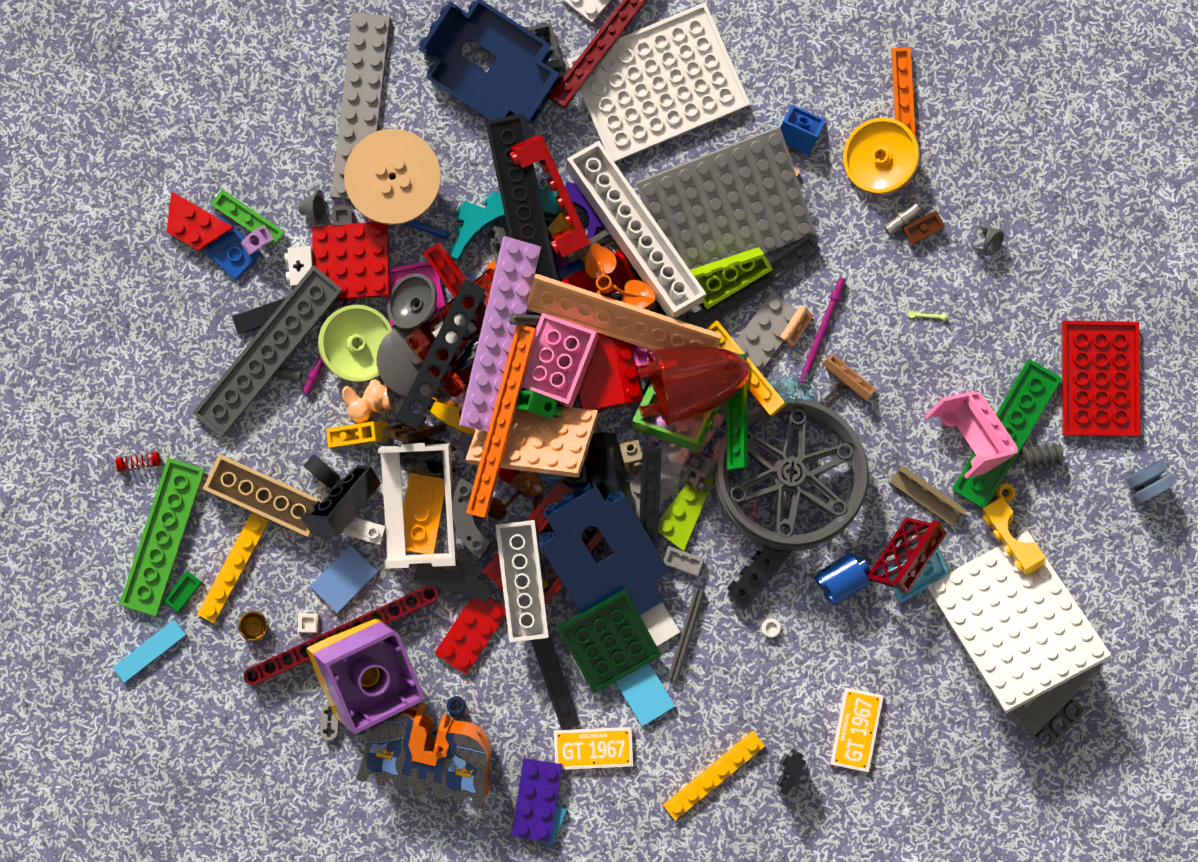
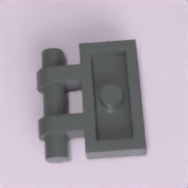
(701, 465)

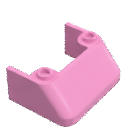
(979, 427)

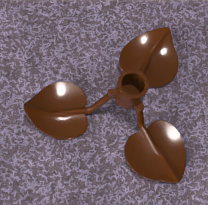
(529, 485)

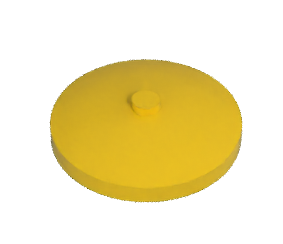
(881, 155)

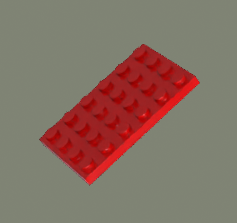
(1100, 378)

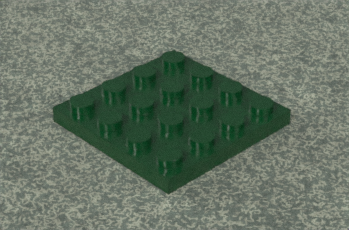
(609, 641)

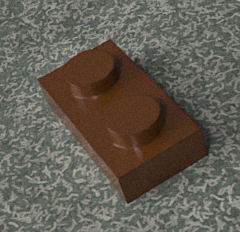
(923, 227)

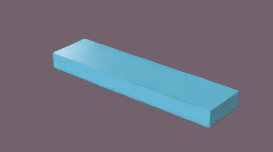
(149, 651)

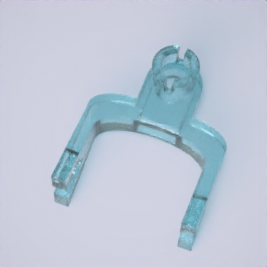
(791, 384)

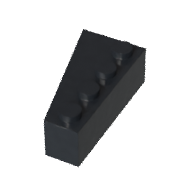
(606, 465)
(342, 502)

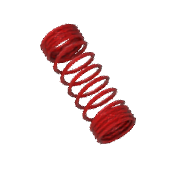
(120, 466)

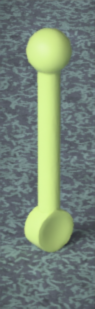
(911, 314)

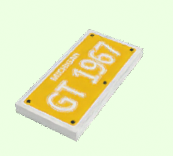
(856, 729)
(593, 748)

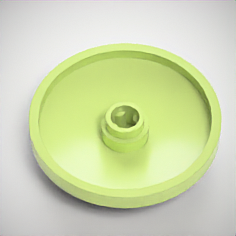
(351, 342)

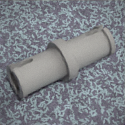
(903, 219)

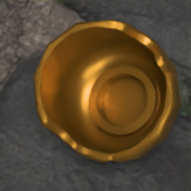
(253, 626)

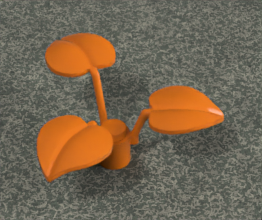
(601, 262)

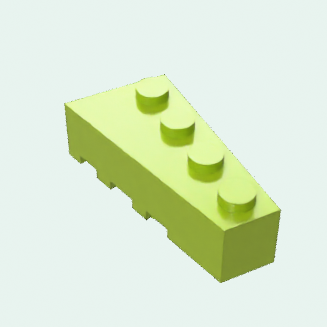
(730, 274)

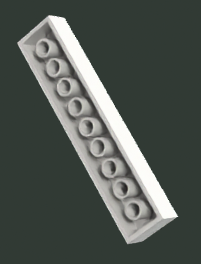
(635, 230)

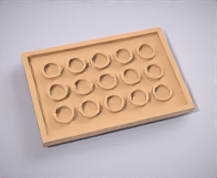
(544, 444)

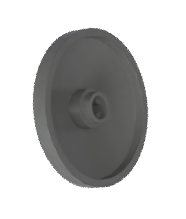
(399, 364)

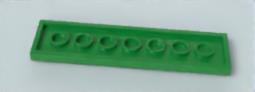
(1018, 415)

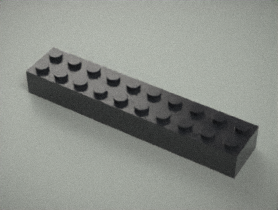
(520, 190)

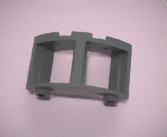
(465, 523)

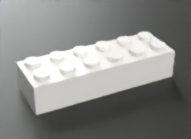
(522, 581)

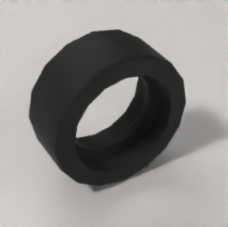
(322, 471)

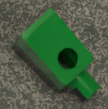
(538, 405)

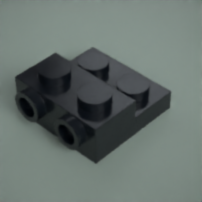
(792, 765)

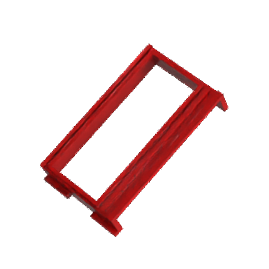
(493, 569)

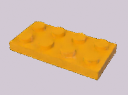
(423, 512)

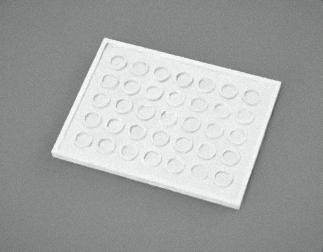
(662, 84)
(1017, 627)

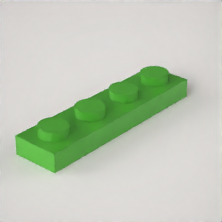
(245, 216)

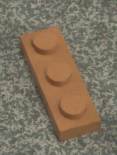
(848, 377)

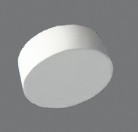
(771, 628)

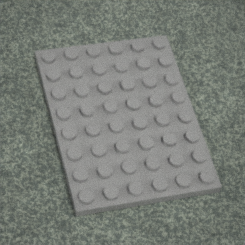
(730, 201)

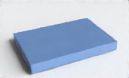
(343, 579)

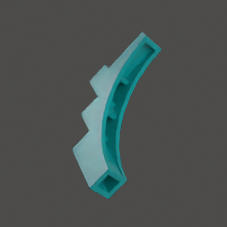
(477, 218)

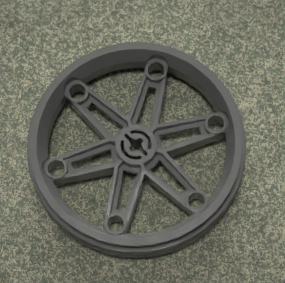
(790, 542)

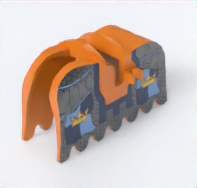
(450, 763)

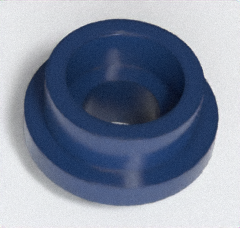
(461, 701)

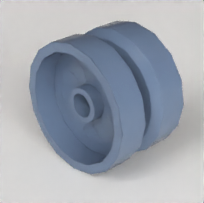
(1152, 483)

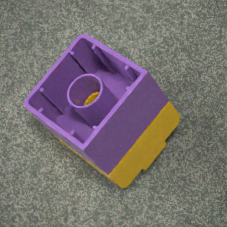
(365, 674)

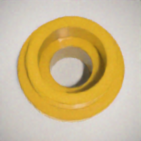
(1011, 492)

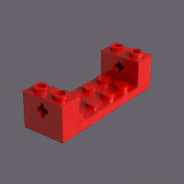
(573, 237)

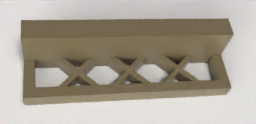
(927, 496)

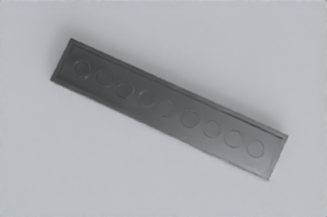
(267, 351)

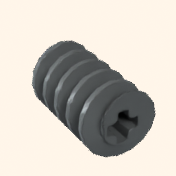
(1042, 455)

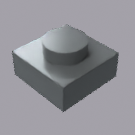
(342, 215)

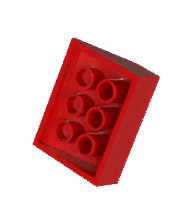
(610, 377)

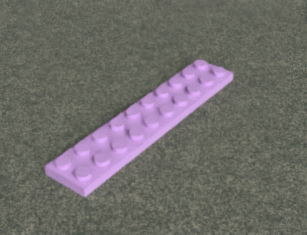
(507, 296)

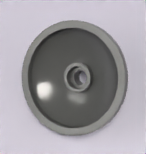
(412, 301)

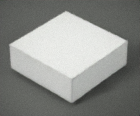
(308, 623)

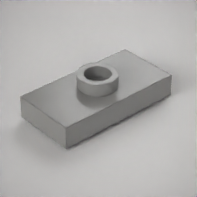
(683, 561)

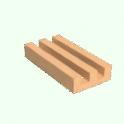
(796, 326)

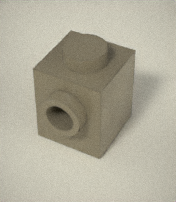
(631, 455)

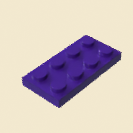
(536, 800)

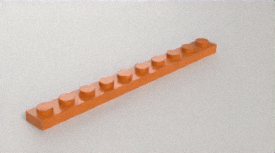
(501, 421)

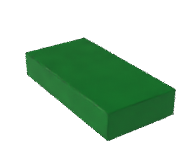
(183, 591)

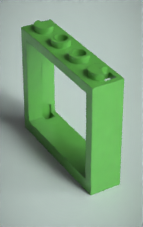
(693, 444)

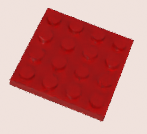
(354, 258)

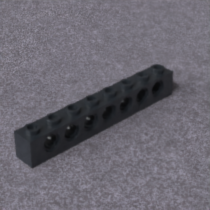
(467, 291)

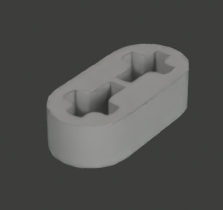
(324, 724)

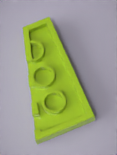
(682, 515)

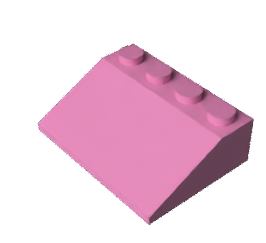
(559, 359)

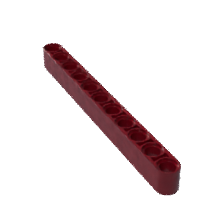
(299, 658)

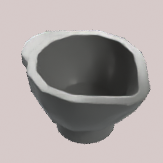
(313, 207)

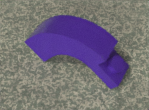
(580, 201)

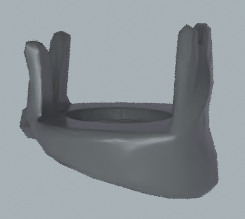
(998, 237)

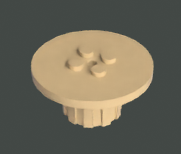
(392, 176)

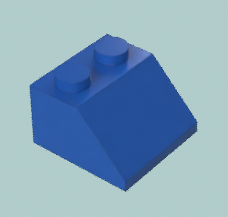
(801, 129)

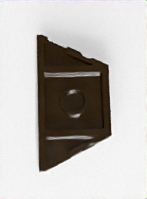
(406, 434)

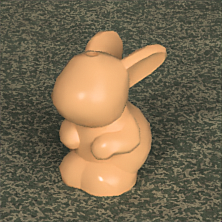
(374, 398)

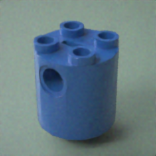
(843, 578)

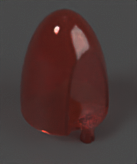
(692, 380)

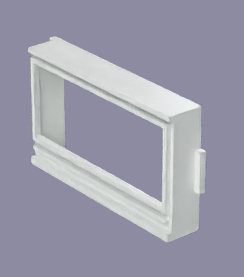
(394, 507)

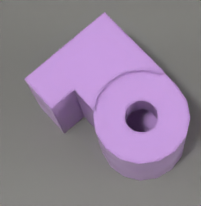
(257, 240)

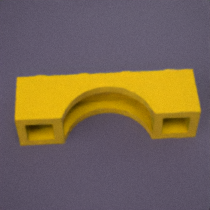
(1026, 555)

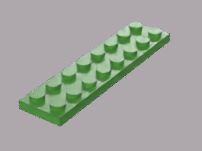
(162, 537)

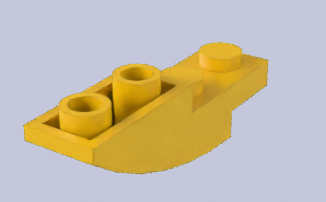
(450, 415)

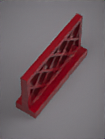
(916, 559)

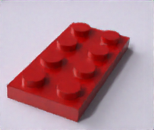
(471, 633)

